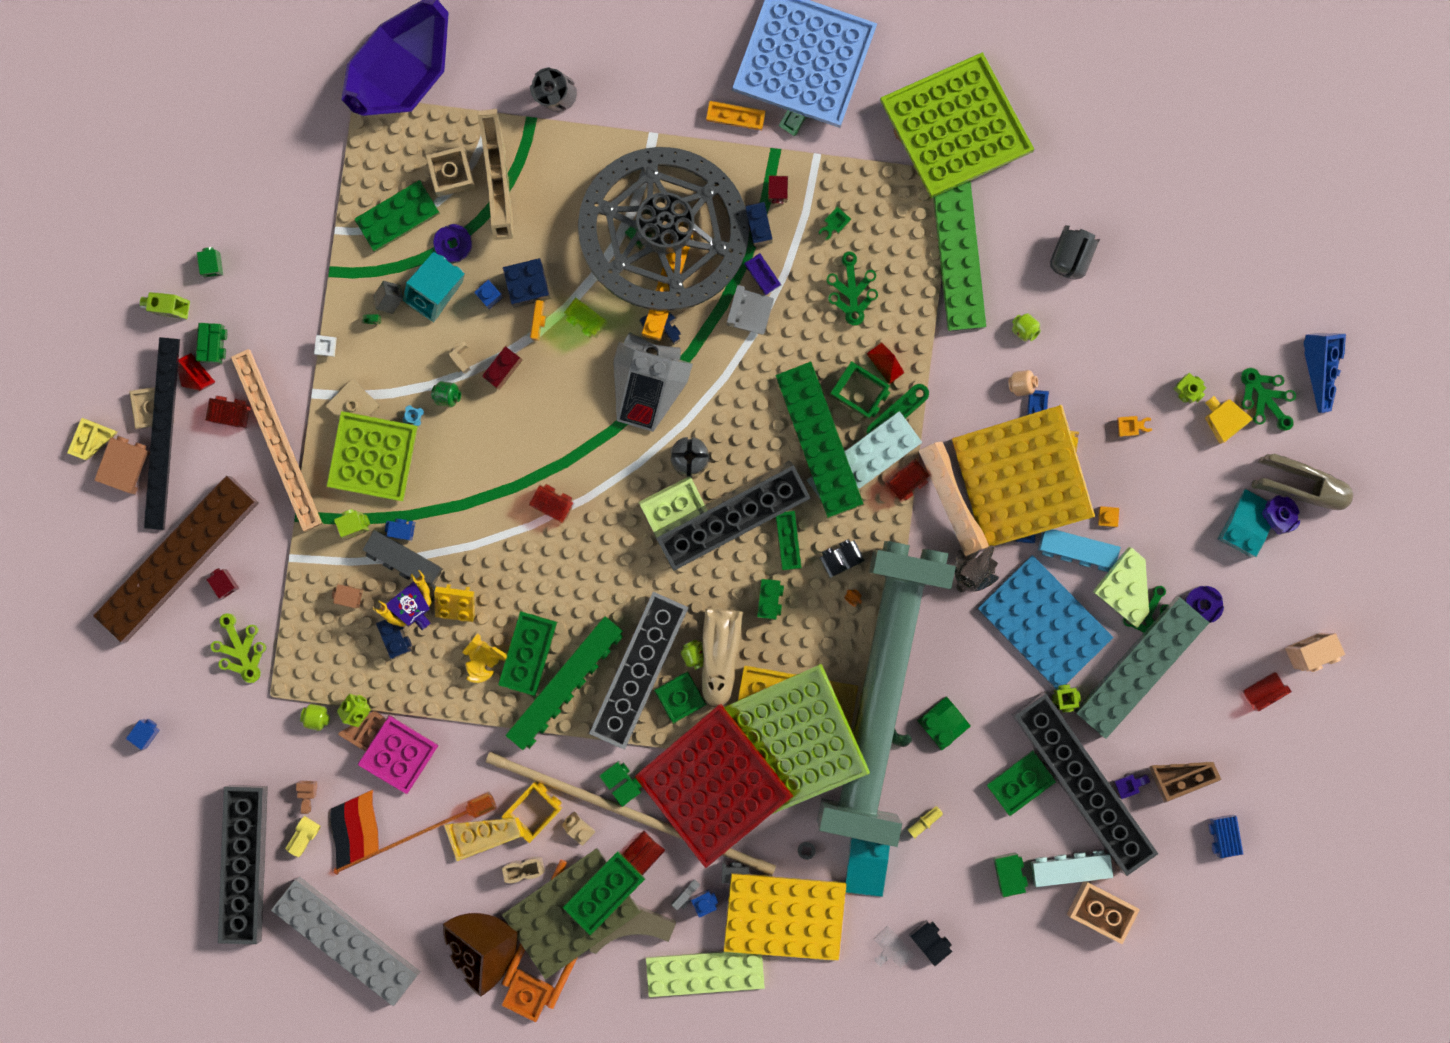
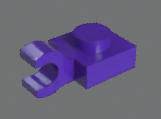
(1129, 785)

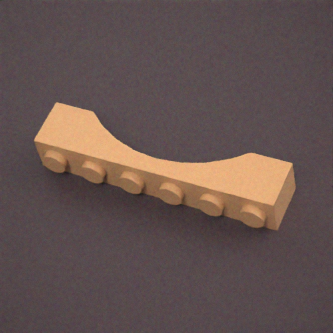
(964, 525)

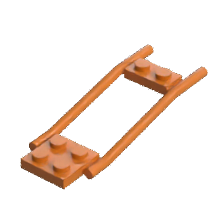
(527, 993)

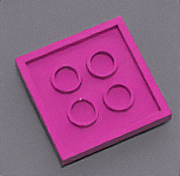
(397, 754)

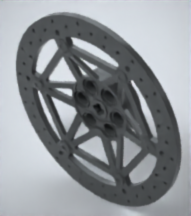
(663, 157)

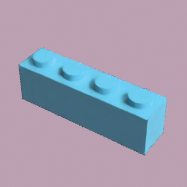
(1079, 549)

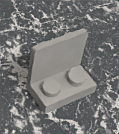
(750, 311)

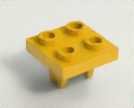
(454, 603)

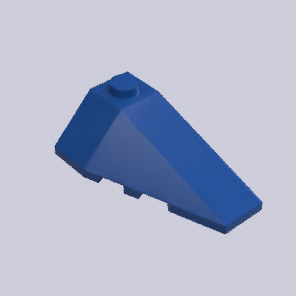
(1322, 359)

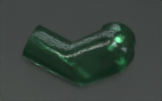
(901, 740)

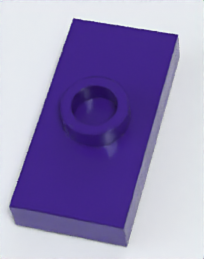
(762, 274)

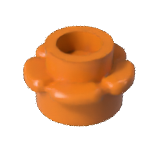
(853, 597)

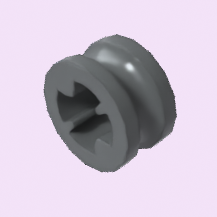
(804, 856)

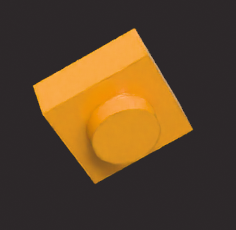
(1108, 516)

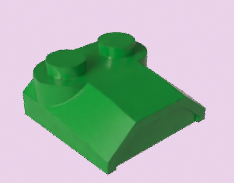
(944, 723)

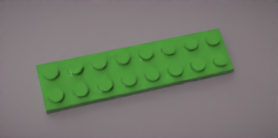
(959, 259)

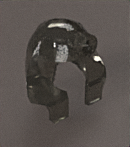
(975, 573)

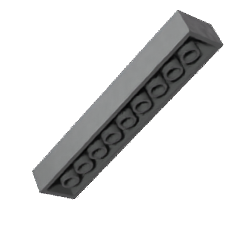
(1085, 784)

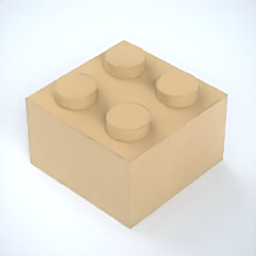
(450, 171)

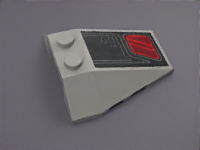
(646, 385)

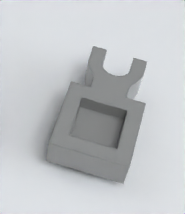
(683, 899)

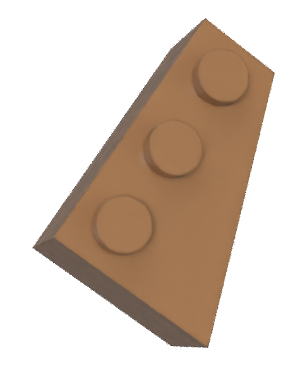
(1182, 779)

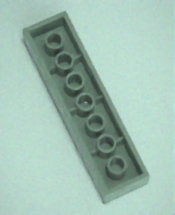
(1141, 667)

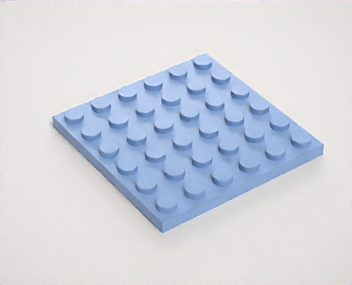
(805, 58)

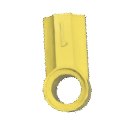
(305, 831)

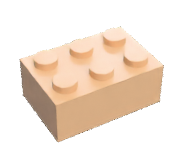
(1315, 651)
(1103, 912)

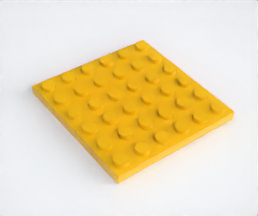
(1023, 476)

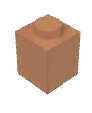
(347, 596)

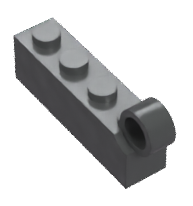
(401, 558)

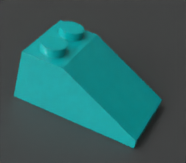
(1246, 526)
(866, 867)

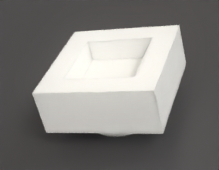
(325, 346)

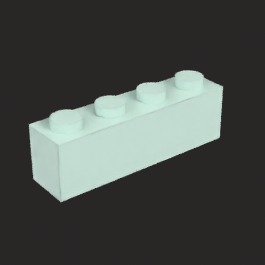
(1071, 869)

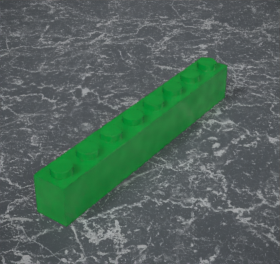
(564, 683)

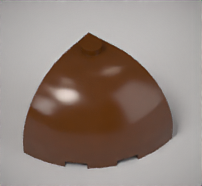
(480, 948)

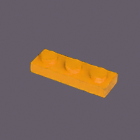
(735, 115)

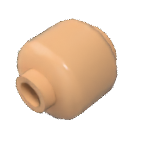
(1023, 383)

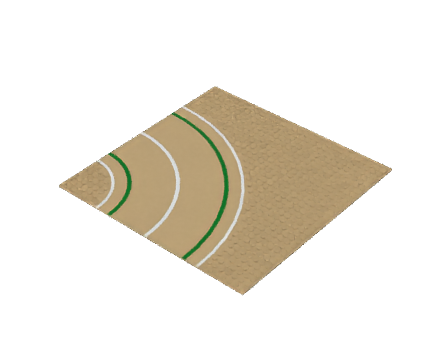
(560, 426)

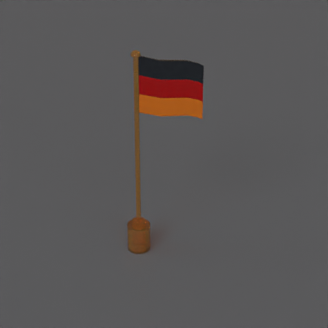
(357, 830)

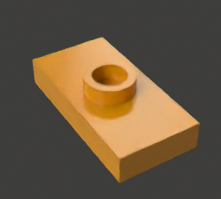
(538, 320)

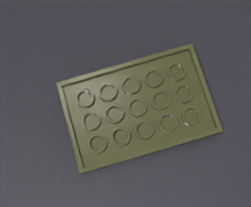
(549, 931)

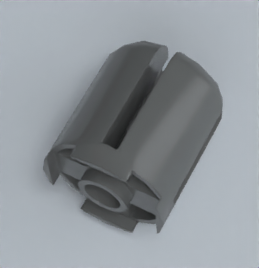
(553, 89)
(1073, 253)
(681, 449)

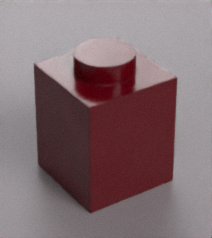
(778, 190)
(222, 583)

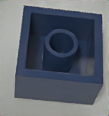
(526, 282)

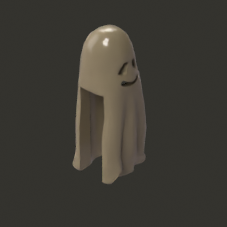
(1327, 490)

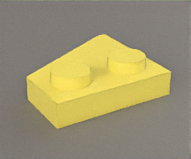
(89, 439)

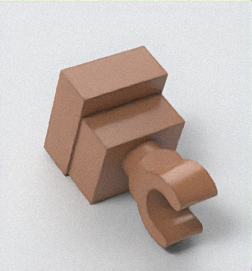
(307, 791)

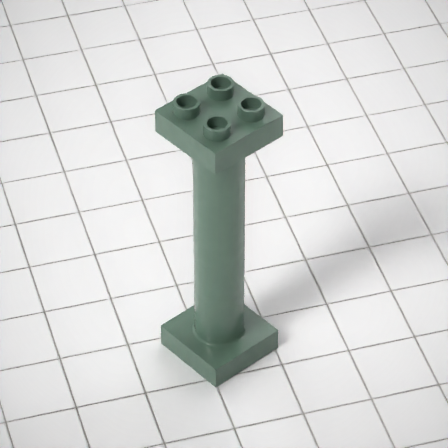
(905, 578)

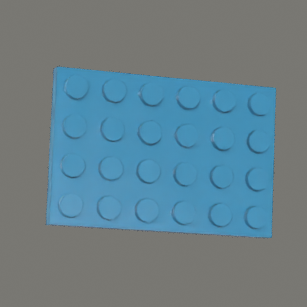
(1045, 622)

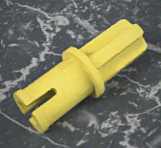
(925, 822)

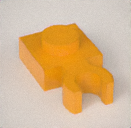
(1130, 426)

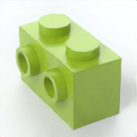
(352, 524)

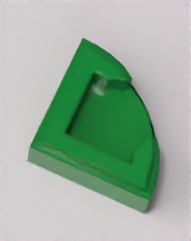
(371, 319)

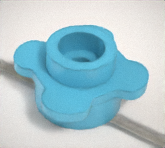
(417, 412)

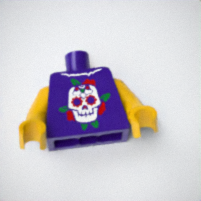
(408, 605)

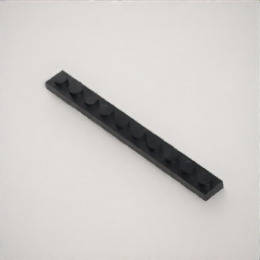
(162, 433)

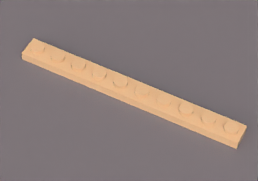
(276, 440)

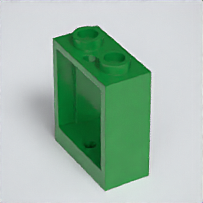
(867, 375)

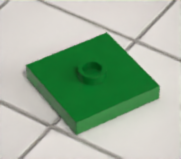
(680, 697)

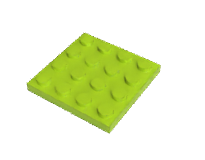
(372, 456)

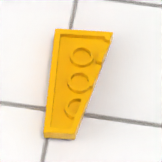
(478, 836)

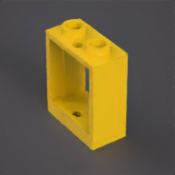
(553, 801)

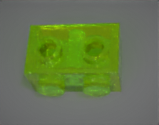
(585, 317)

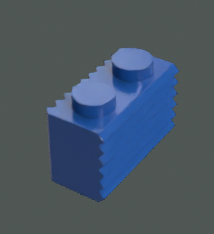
(1226, 836)

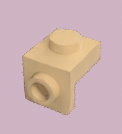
(459, 364)
(578, 828)

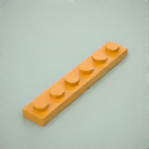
(656, 319)

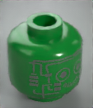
(445, 394)

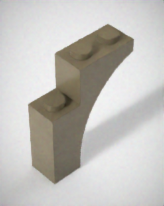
(645, 923)

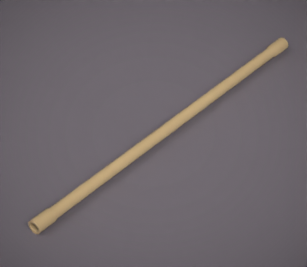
(503, 763)

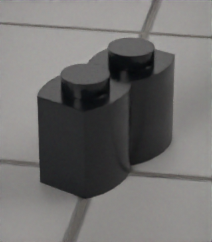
(842, 558)
(930, 942)

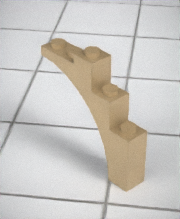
(497, 174)

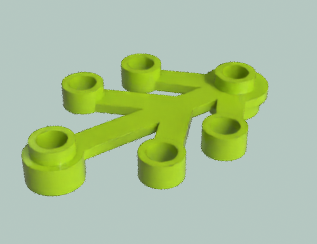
(240, 651)

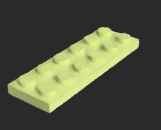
(704, 973)

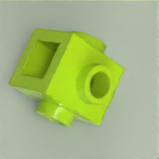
(1184, 385)
(1072, 701)
(353, 710)

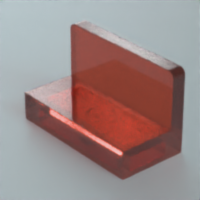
(1266, 692)
(643, 852)

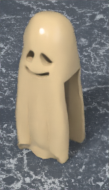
(720, 648)

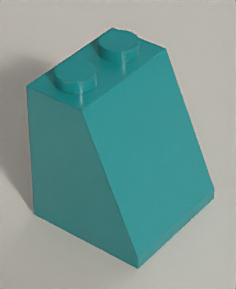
(433, 286)

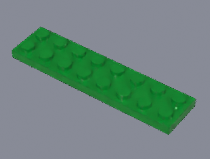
(819, 440)

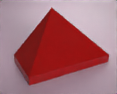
(886, 363)
(192, 374)

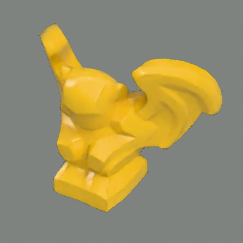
(481, 655)

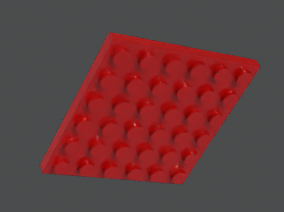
(713, 786)

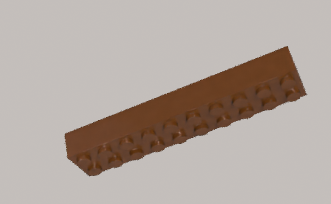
(176, 559)

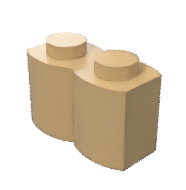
(517, 870)

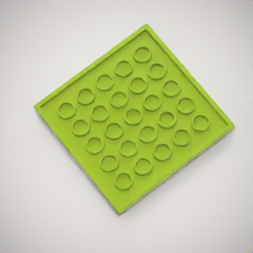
(956, 125)
(802, 734)

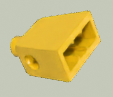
(1225, 418)

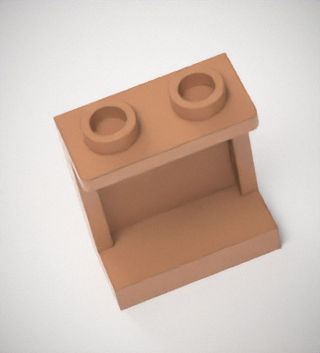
(122, 464)

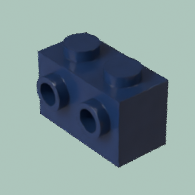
(394, 639)

